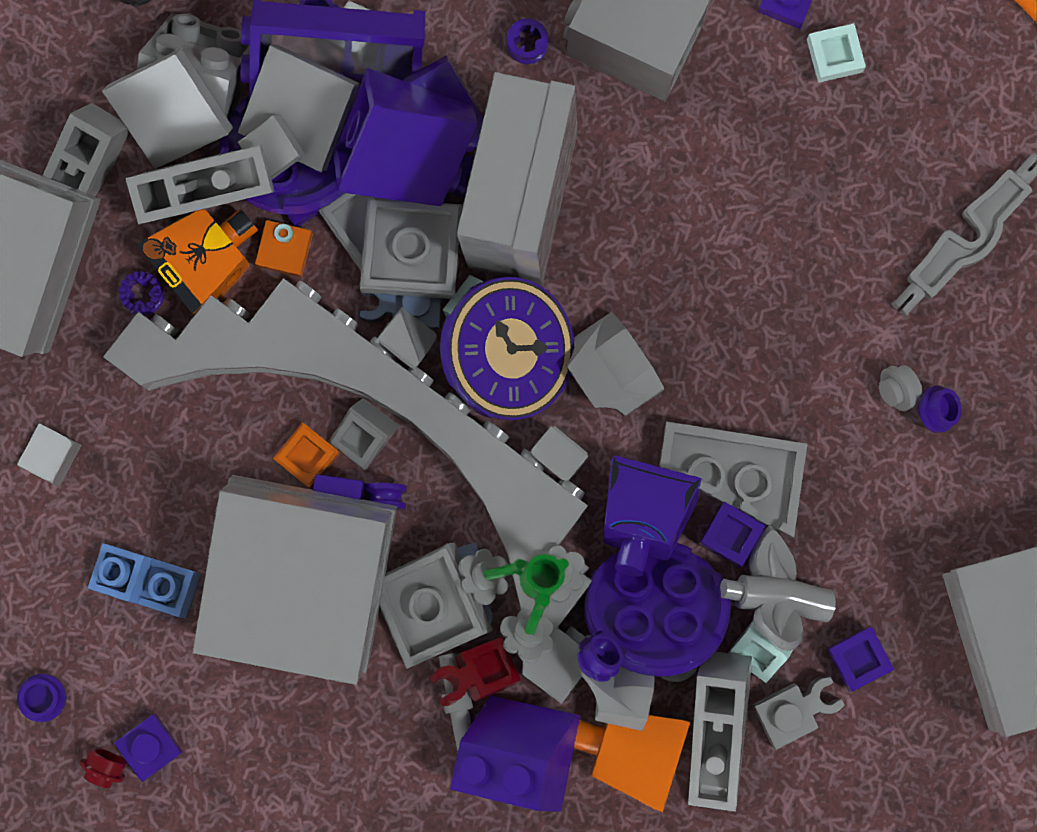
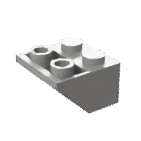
(210, 49)

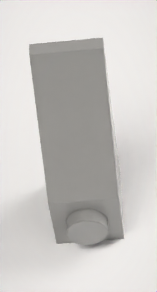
(87, 149)
(199, 184)
(719, 730)

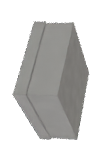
(518, 177)
(40, 252)
(294, 579)
(998, 630)

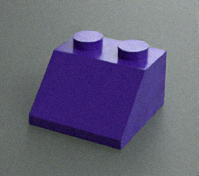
(517, 755)

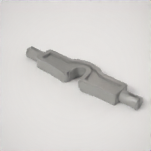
(954, 252)

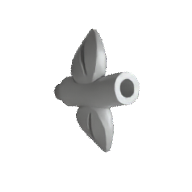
(777, 594)

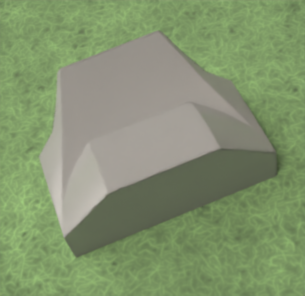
(613, 367)
(623, 698)

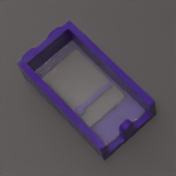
(335, 38)

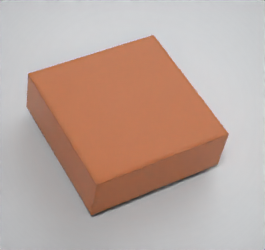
(286, 257)
(306, 455)

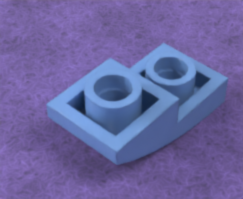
(144, 581)

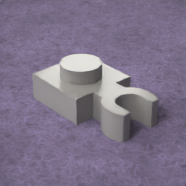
(790, 713)

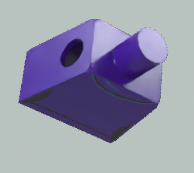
(646, 512)

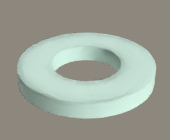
(280, 227)

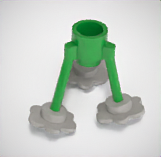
(540, 578)

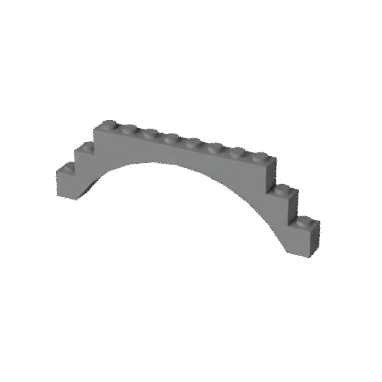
(306, 341)

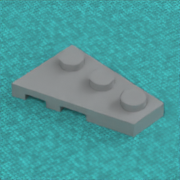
(742, 469)

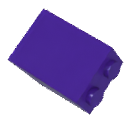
(403, 142)

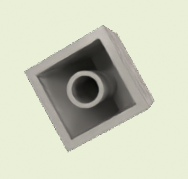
(635, 39)

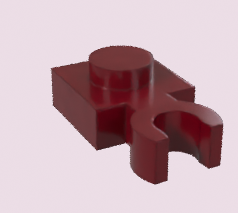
(481, 670)

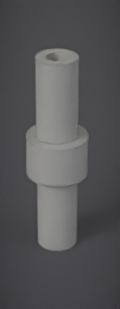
(460, 710)

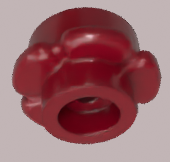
(103, 767)

